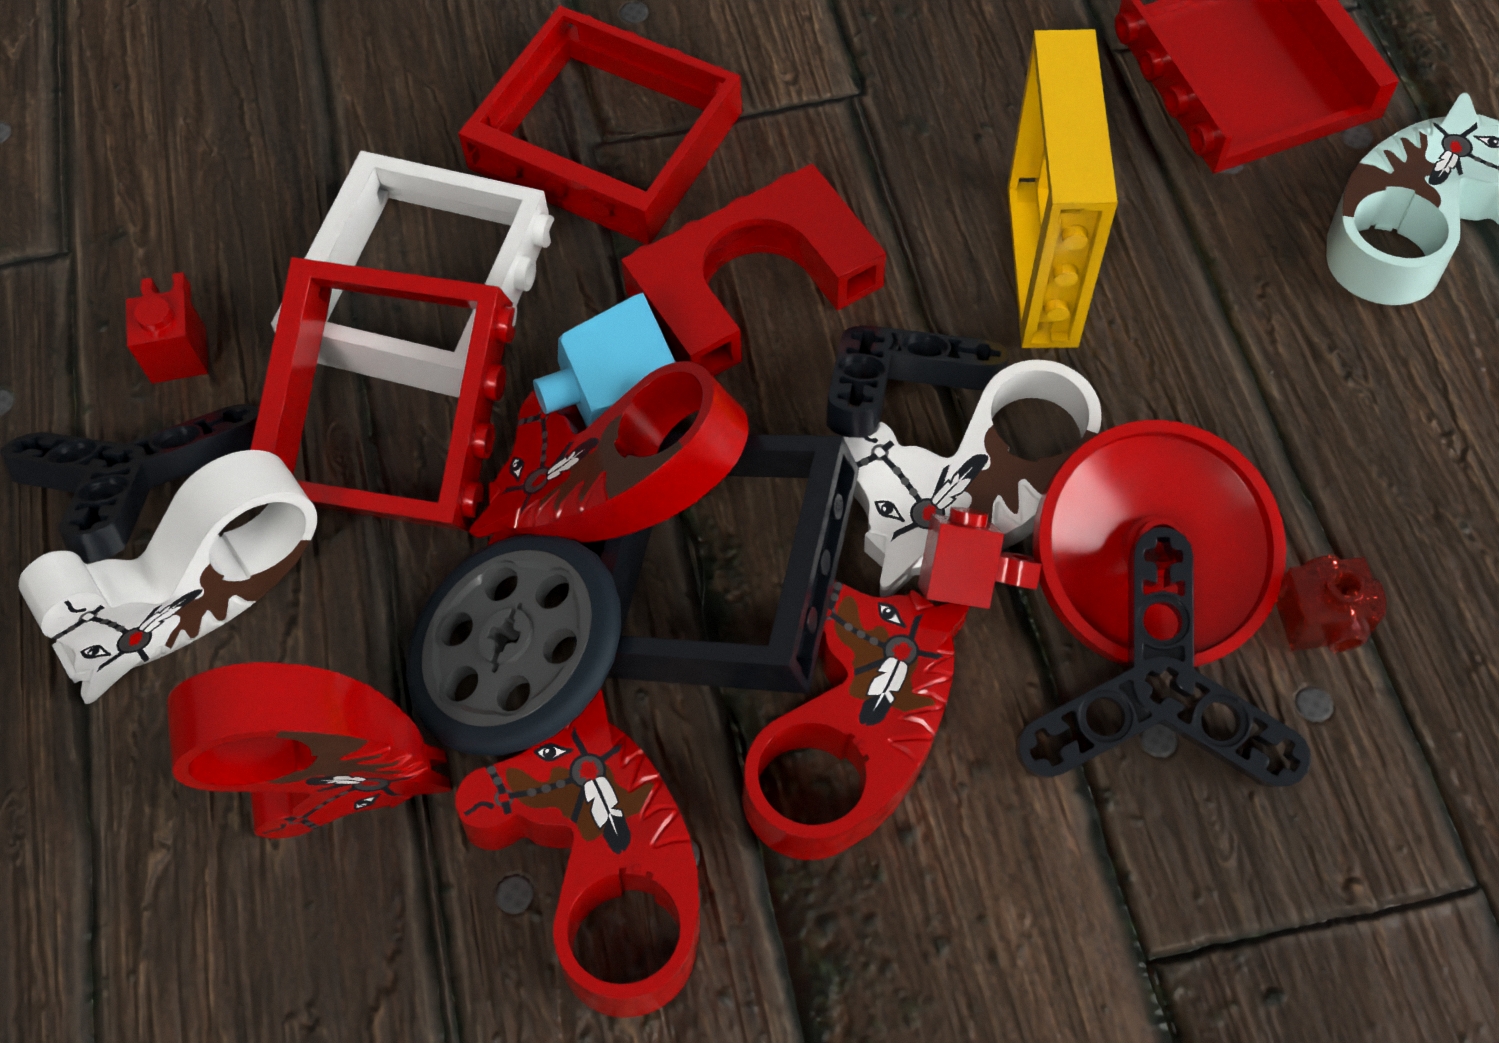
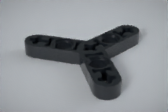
(116, 477)
(1176, 657)

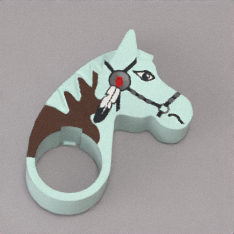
(1422, 187)

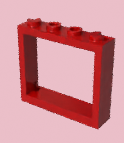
(574, 187)
(295, 362)

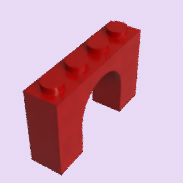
(791, 218)

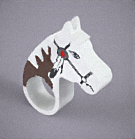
(908, 483)
(184, 582)

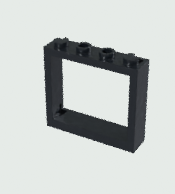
(806, 590)

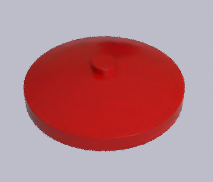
(1150, 479)

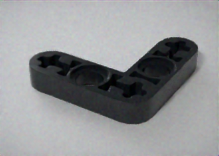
(875, 354)

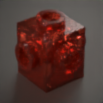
(1330, 604)

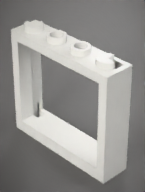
(351, 222)

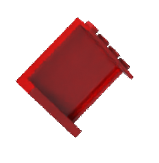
(1256, 72)

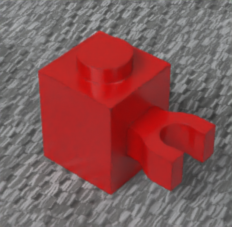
(166, 332)
(966, 559)

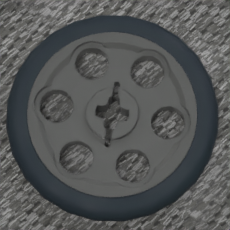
(557, 690)

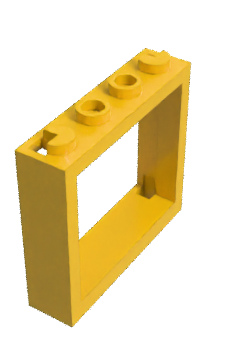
(1068, 211)

